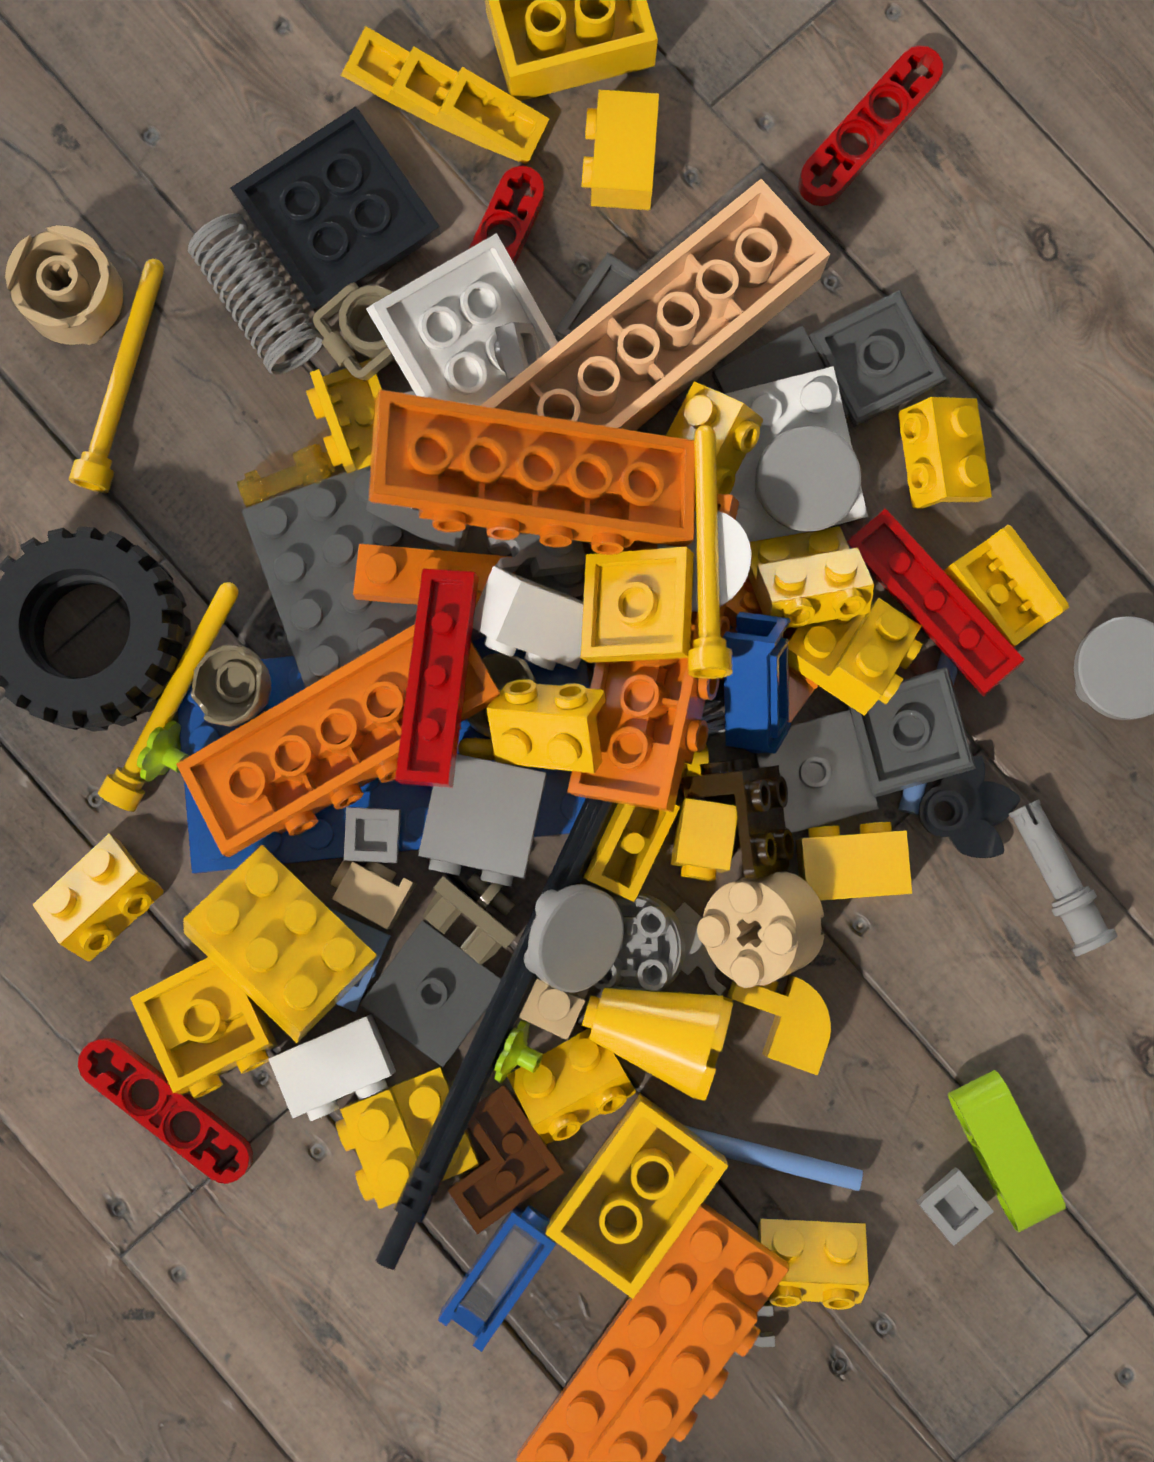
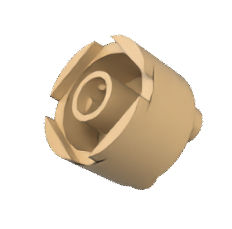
(90, 284)
(762, 928)

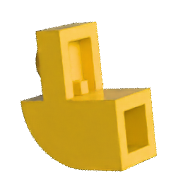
(800, 1021)

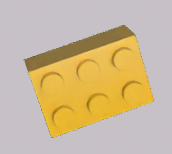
(569, 42)
(279, 943)
(636, 1196)

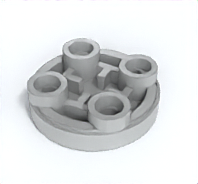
(808, 478)
(1117, 668)
(574, 937)
(650, 948)

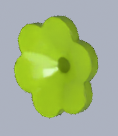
(161, 752)
(517, 1053)

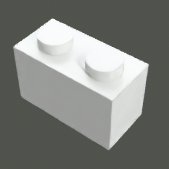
(530, 618)
(332, 1067)

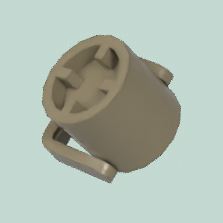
(358, 329)

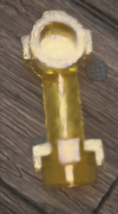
(310, 467)

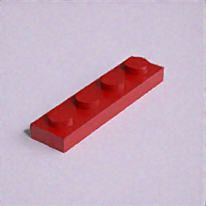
(935, 603)
(437, 678)

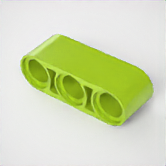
(1006, 1151)

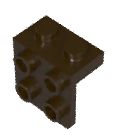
(759, 807)

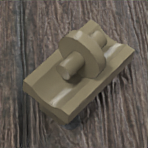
(452, 902)

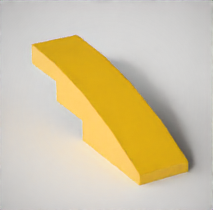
(444, 97)

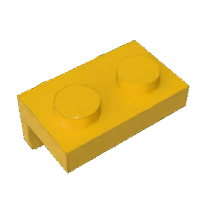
(349, 411)
(734, 425)
(944, 451)
(1008, 585)
(546, 726)
(97, 899)
(571, 1087)
(824, 1261)

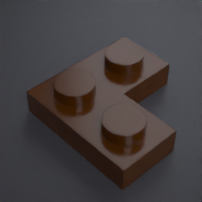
(516, 1165)

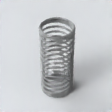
(288, 341)

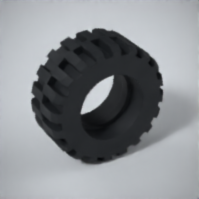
(154, 641)

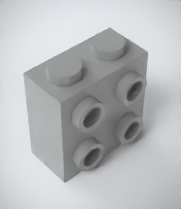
(484, 820)

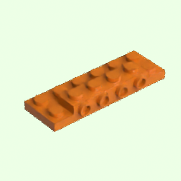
(531, 474)
(649, 719)
(314, 748)
(663, 1349)

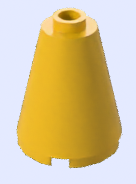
(663, 1033)

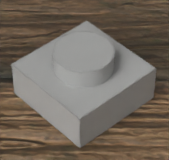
(516, 348)
(372, 834)
(954, 1206)

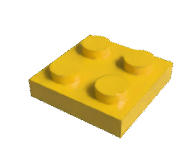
(637, 605)

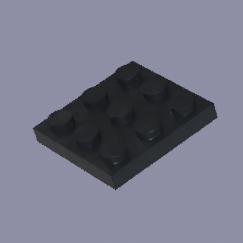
(336, 209)

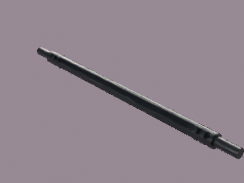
(487, 1044)

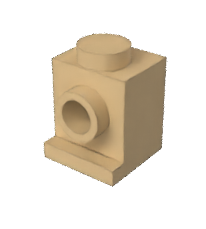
(371, 891)
(553, 1008)

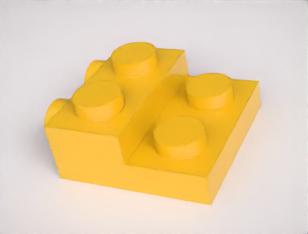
(810, 577)
(857, 654)
(203, 1028)
(391, 1131)

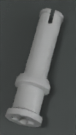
(1072, 900)

